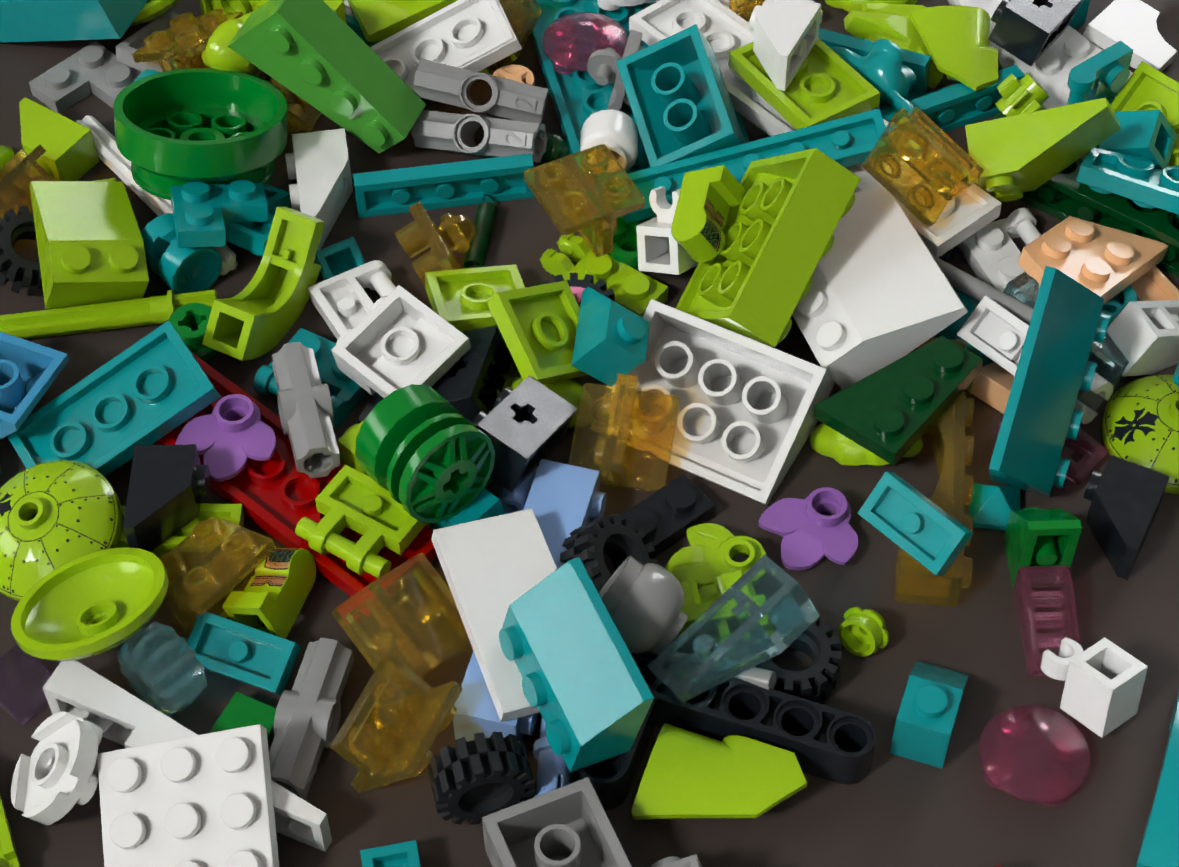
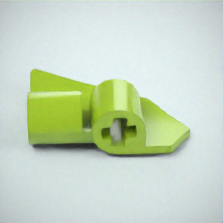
(959, 43)
(714, 778)

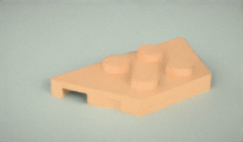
(1092, 255)

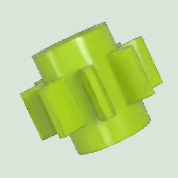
(1021, 95)

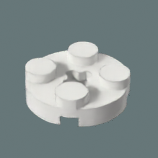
(58, 769)

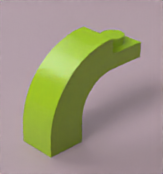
(275, 296)

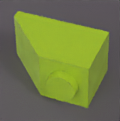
(67, 144)

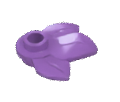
(229, 442)
(808, 533)

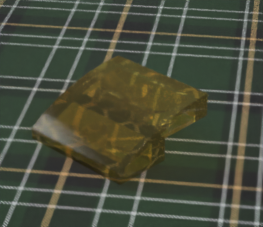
(407, 617)

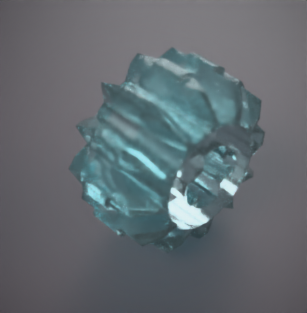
(162, 668)

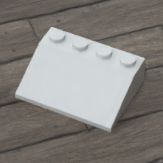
(874, 292)
(740, 400)

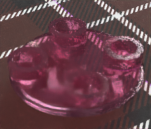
(577, 35)
(1034, 754)

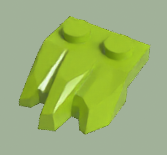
(891, 23)

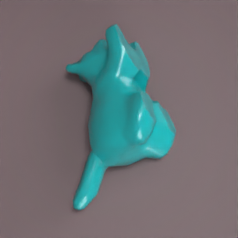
(884, 72)

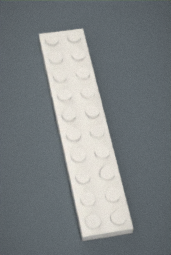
(728, 32)

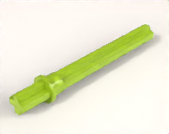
(101, 315)

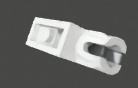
(1002, 338)

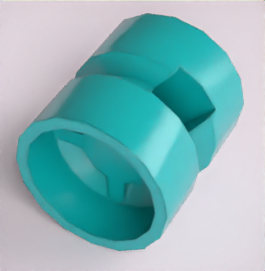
(179, 268)

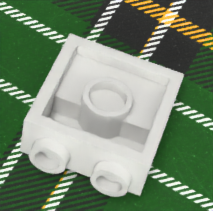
(399, 345)

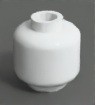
(615, 131)

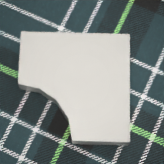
(1135, 26)

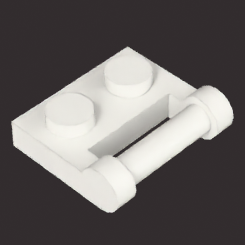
(994, 253)
(343, 298)

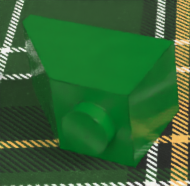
(1040, 538)

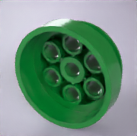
(200, 128)

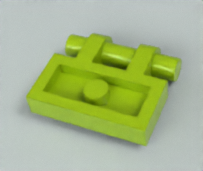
(367, 508)

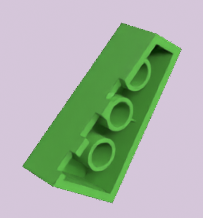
(330, 69)

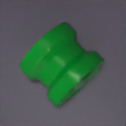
(191, 325)

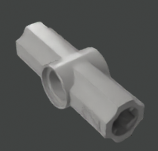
(452, 85)
(457, 131)
(305, 410)
(309, 715)

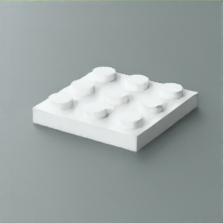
(190, 802)

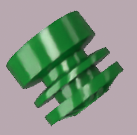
(424, 453)

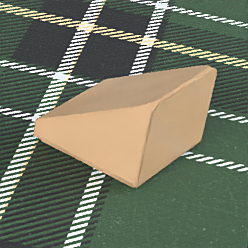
(993, 386)

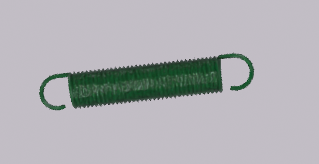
(483, 225)

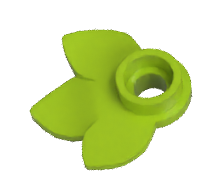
(711, 556)

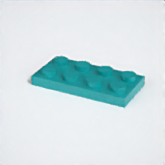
(119, 406)

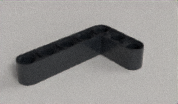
(772, 717)

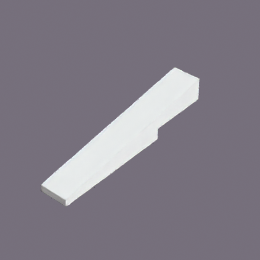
(136, 723)

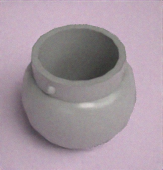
(644, 605)

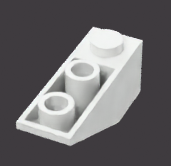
(322, 175)

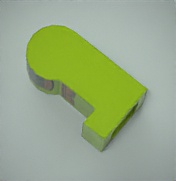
(704, 211)
(274, 592)

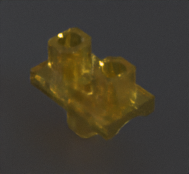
(451, 235)

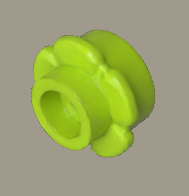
(863, 631)

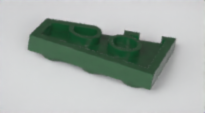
(902, 399)

